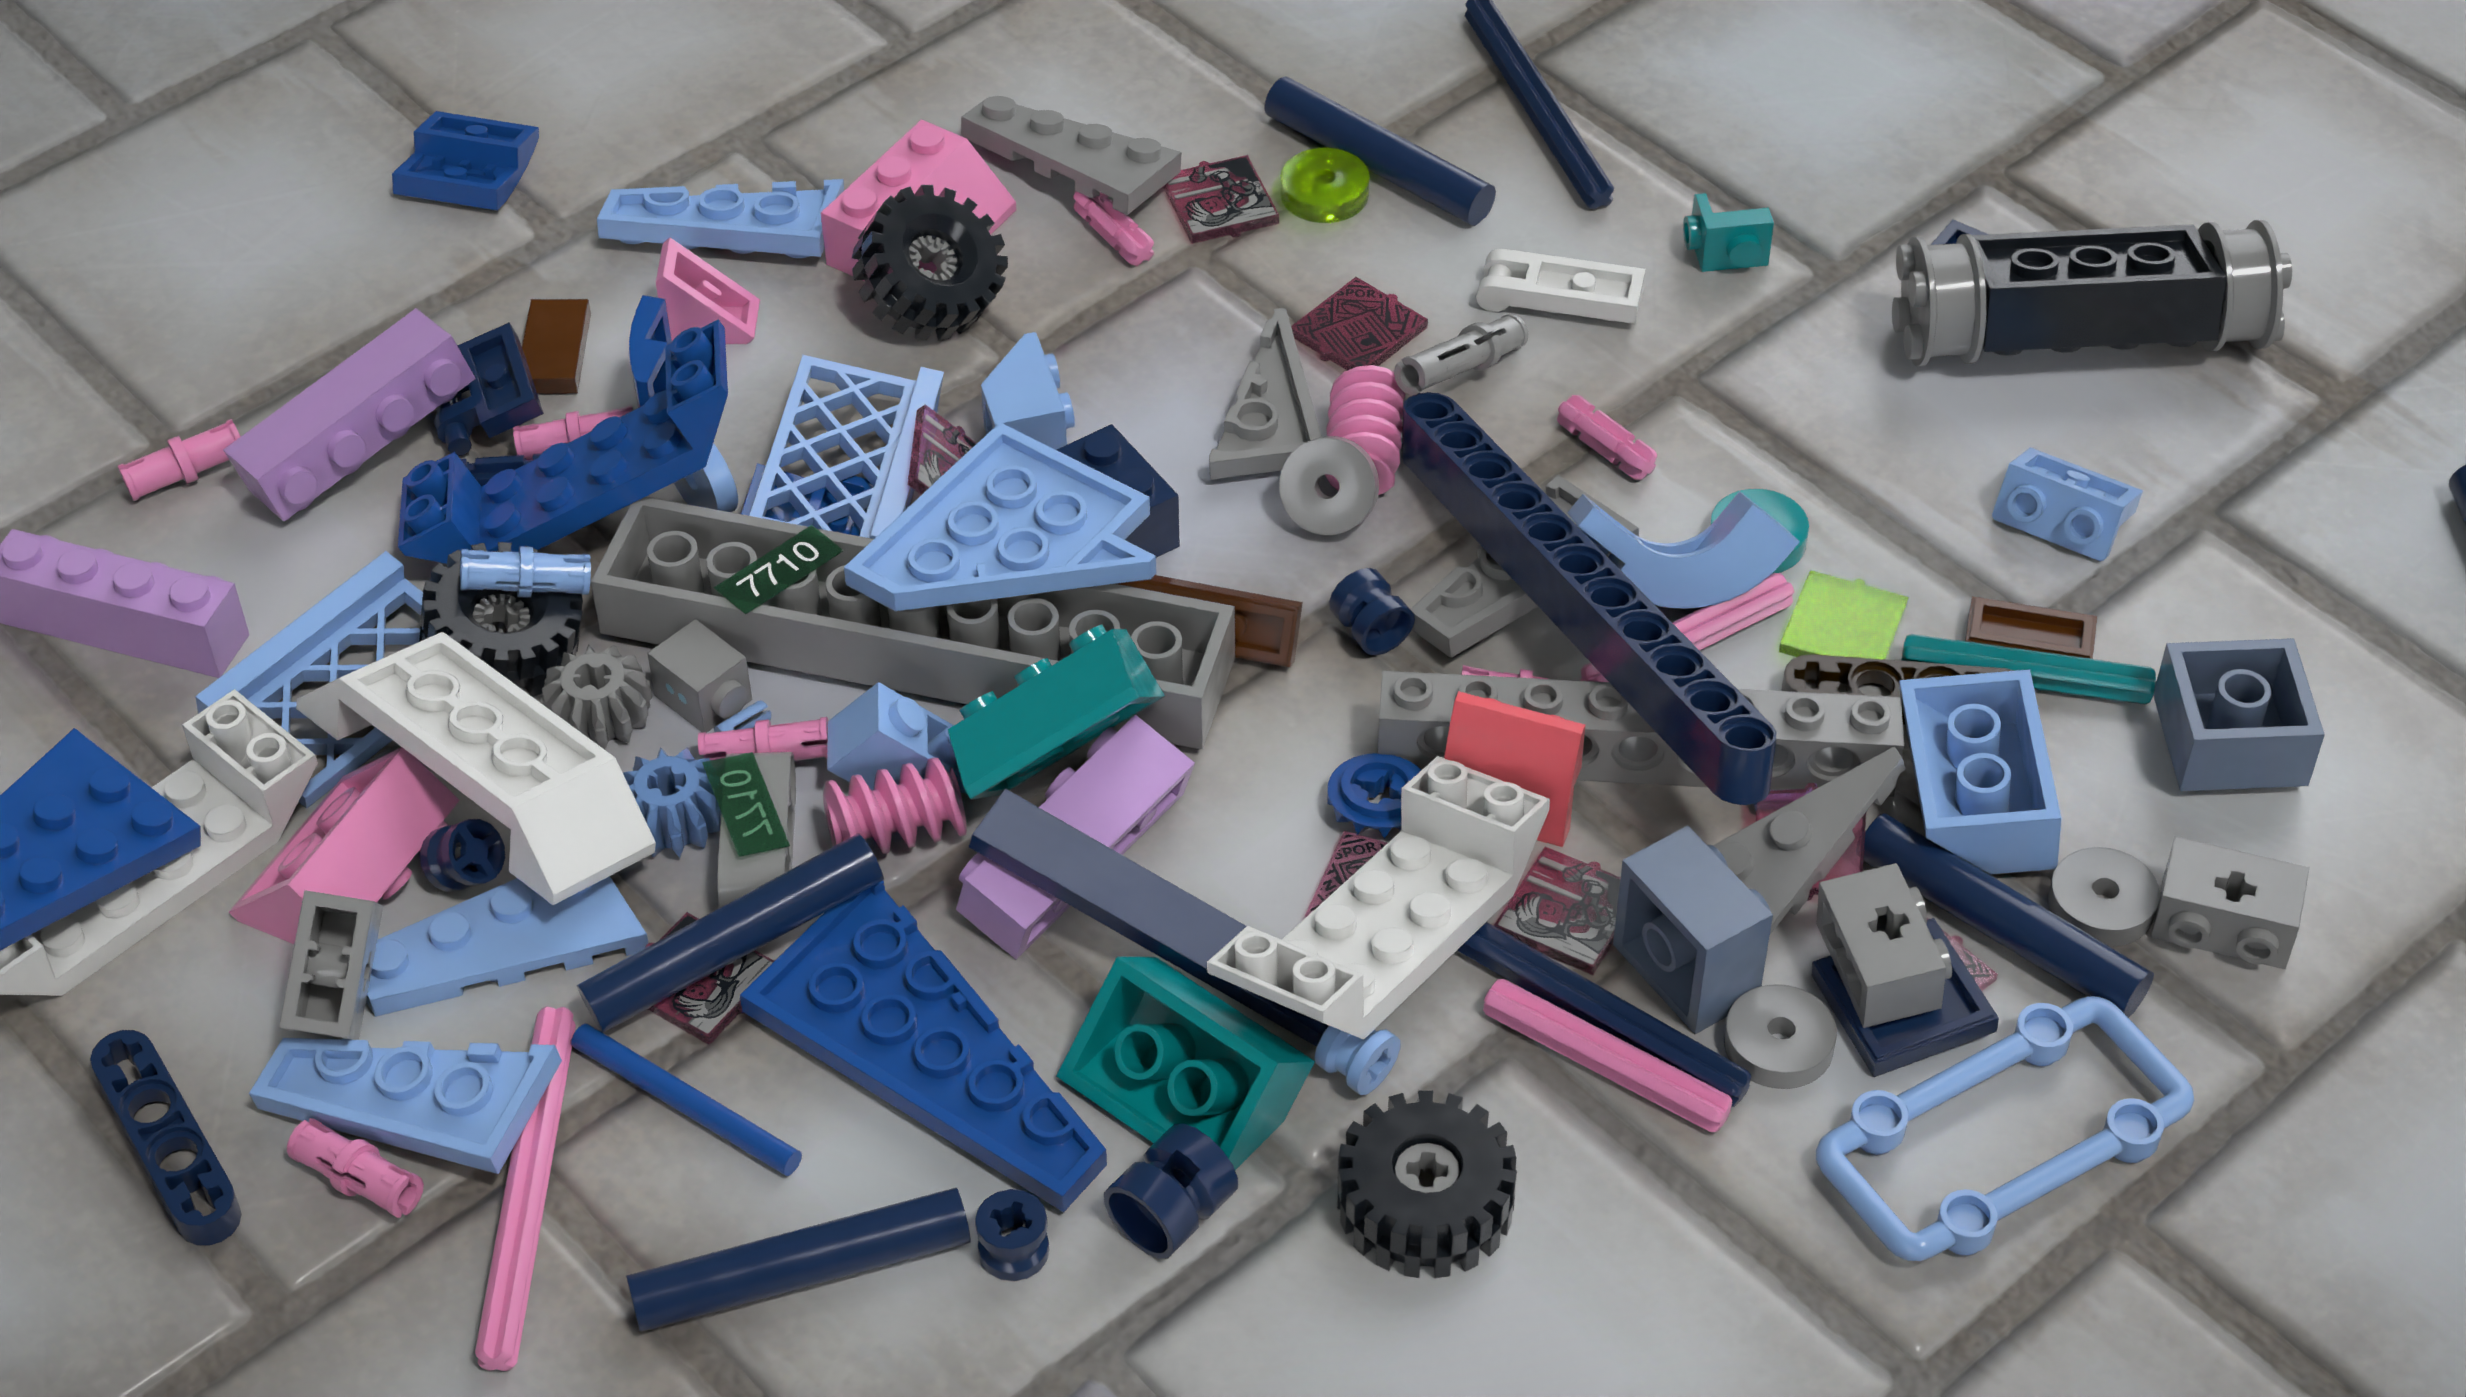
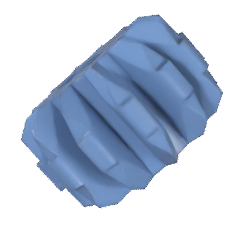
(675, 800)

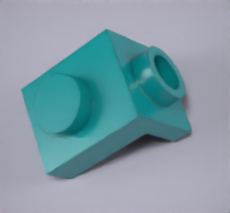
(1728, 237)

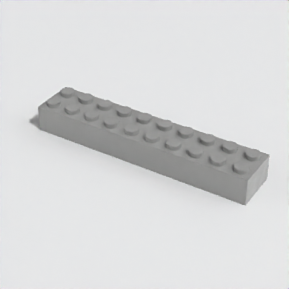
(675, 553)

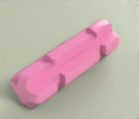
(1115, 228)
(1607, 437)

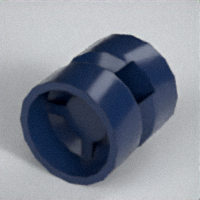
(1167, 1194)

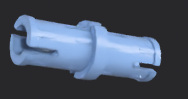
(525, 571)

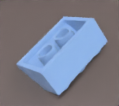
(1983, 769)

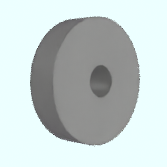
(1356, 480)
(2110, 873)
(1783, 1011)

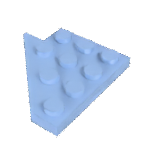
(1003, 527)

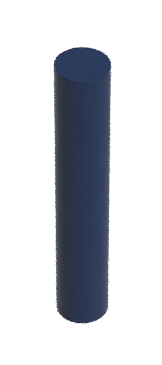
(1380, 150)
(2007, 915)
(730, 932)
(798, 1259)

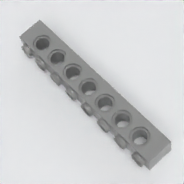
(1815, 735)

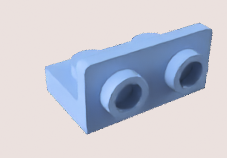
(2064, 503)

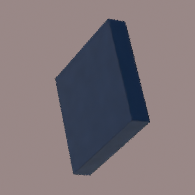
(1897, 1043)

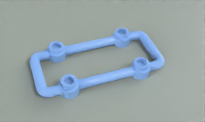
(1967, 1216)

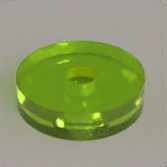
(1324, 185)

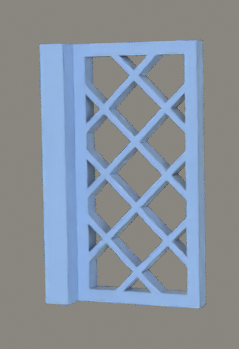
(890, 491)
(312, 641)

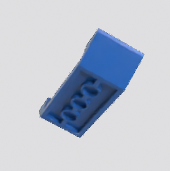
(577, 480)

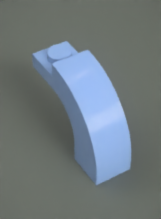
(1698, 572)

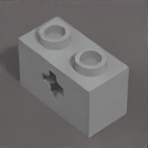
(2230, 903)
(1882, 945)
(331, 965)

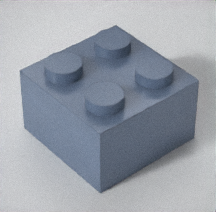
(2238, 714)
(1691, 927)

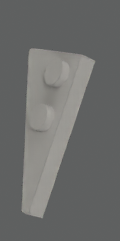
(1270, 409)
(1807, 837)

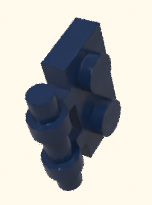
(500, 394)

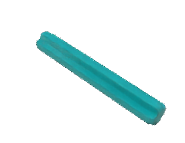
(2048, 670)

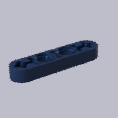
(161, 1137)

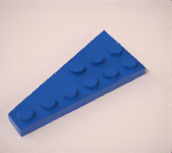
(78, 833)
(912, 1030)

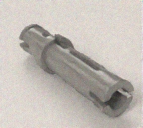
(1474, 348)

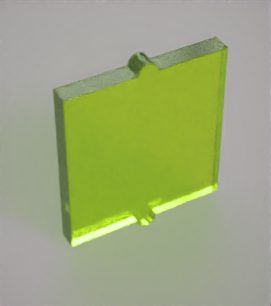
(1843, 619)

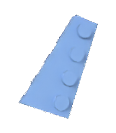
(721, 217)
(497, 941)
(411, 1096)

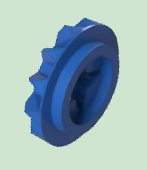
(1364, 779)

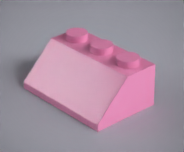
(919, 158)
(351, 843)

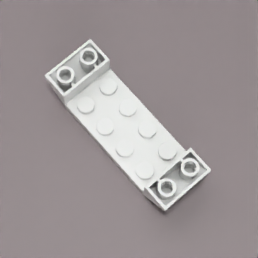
(503, 751)
(240, 793)
(1403, 909)

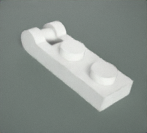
(1560, 285)

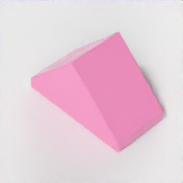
(701, 294)

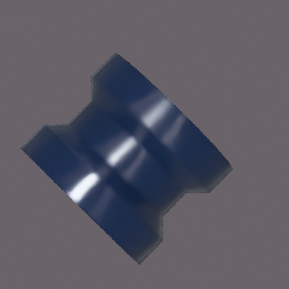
(480, 856)
(1025, 1248)

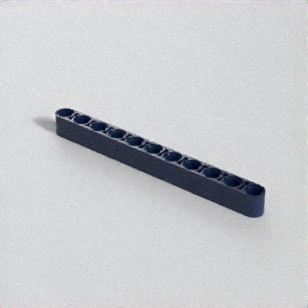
(1591, 601)

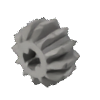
(599, 694)

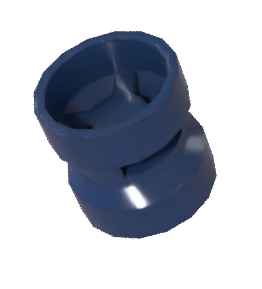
(1375, 615)

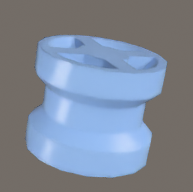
(1360, 1060)

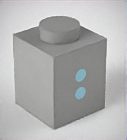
(700, 676)

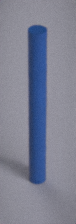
(687, 1099)

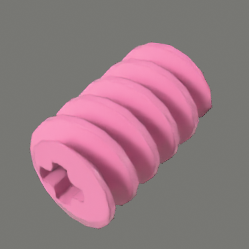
(1369, 411)
(894, 806)

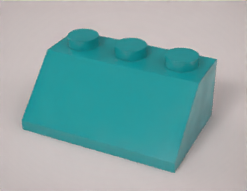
(1051, 712)
(1177, 1054)

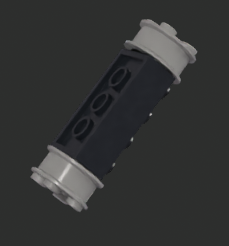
(2091, 290)

